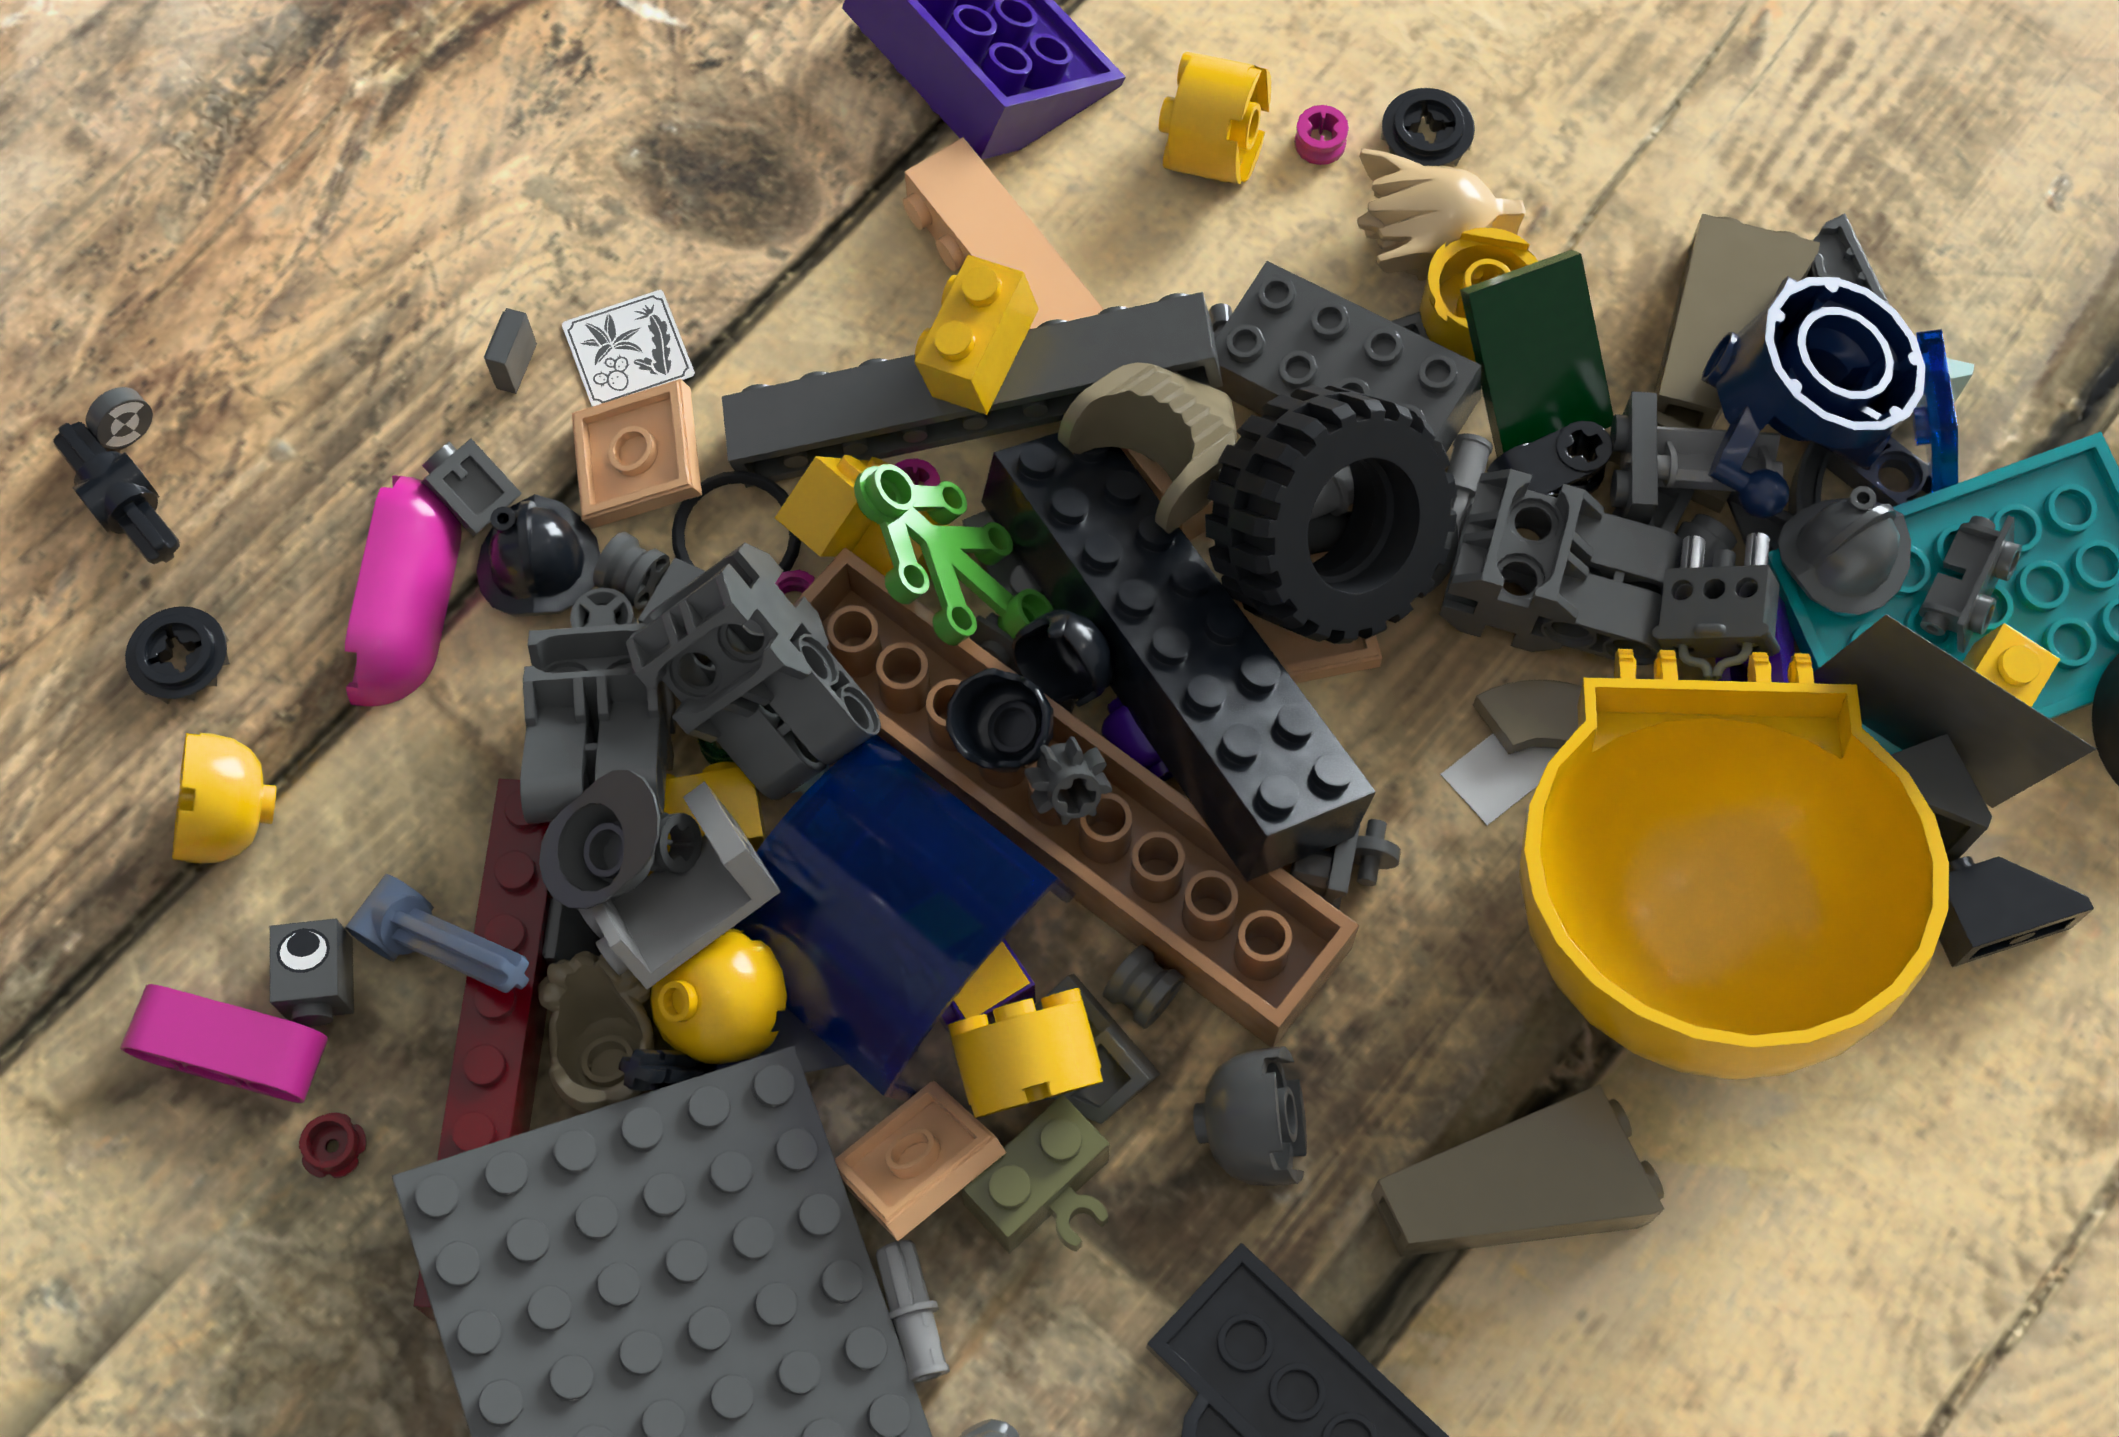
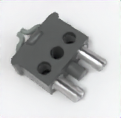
(1719, 607)

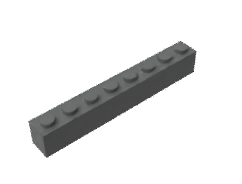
(889, 411)

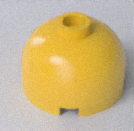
(219, 799)
(721, 1001)

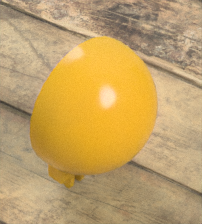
(1731, 869)

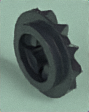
(1444, 115)
(153, 644)

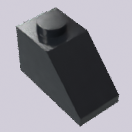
(2003, 907)

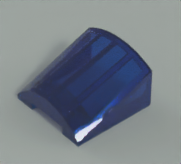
(887, 906)

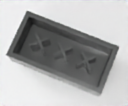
(1304, 336)

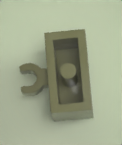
(1041, 1178)

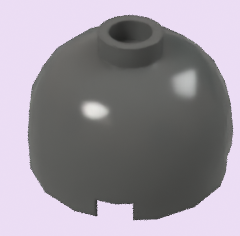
(1254, 1118)

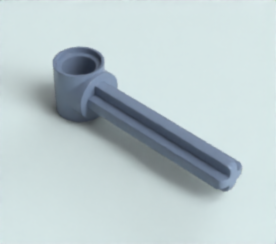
(401, 922)

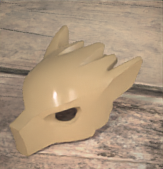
(1426, 208)

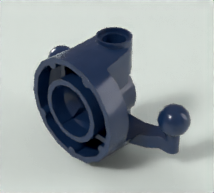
(1818, 368)

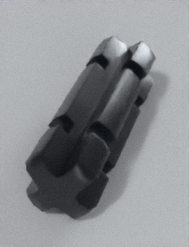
(660, 1068)

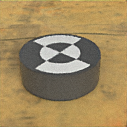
(119, 417)

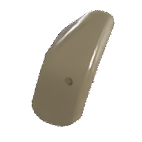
(1162, 417)

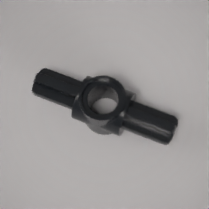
(116, 492)

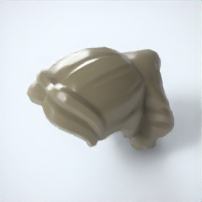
(591, 1028)

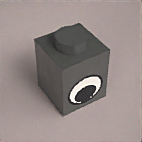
(311, 971)

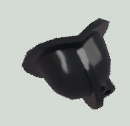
(536, 558)

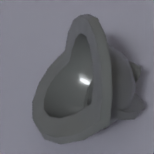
(1847, 552)

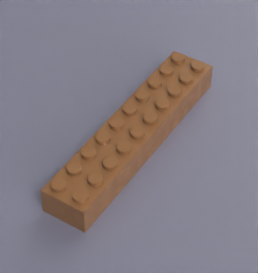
(1136, 864)

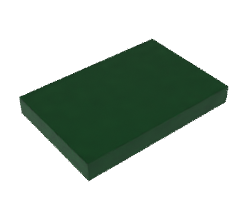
(1537, 350)

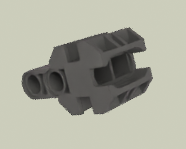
(1586, 579)
(766, 697)
(589, 718)

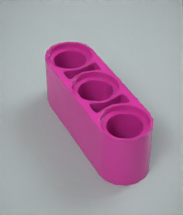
(224, 1043)

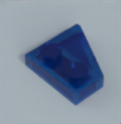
(1936, 419)

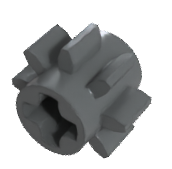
(1068, 780)

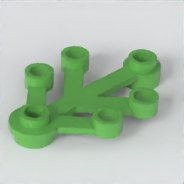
(893, 502)

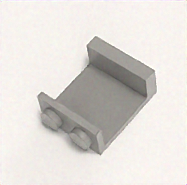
(684, 912)

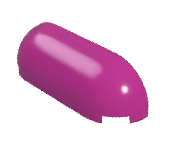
(401, 592)

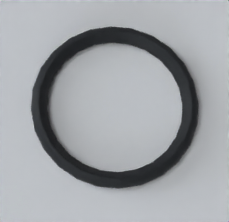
(717, 481)

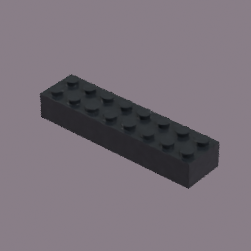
(1181, 654)

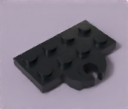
(1275, 1365)

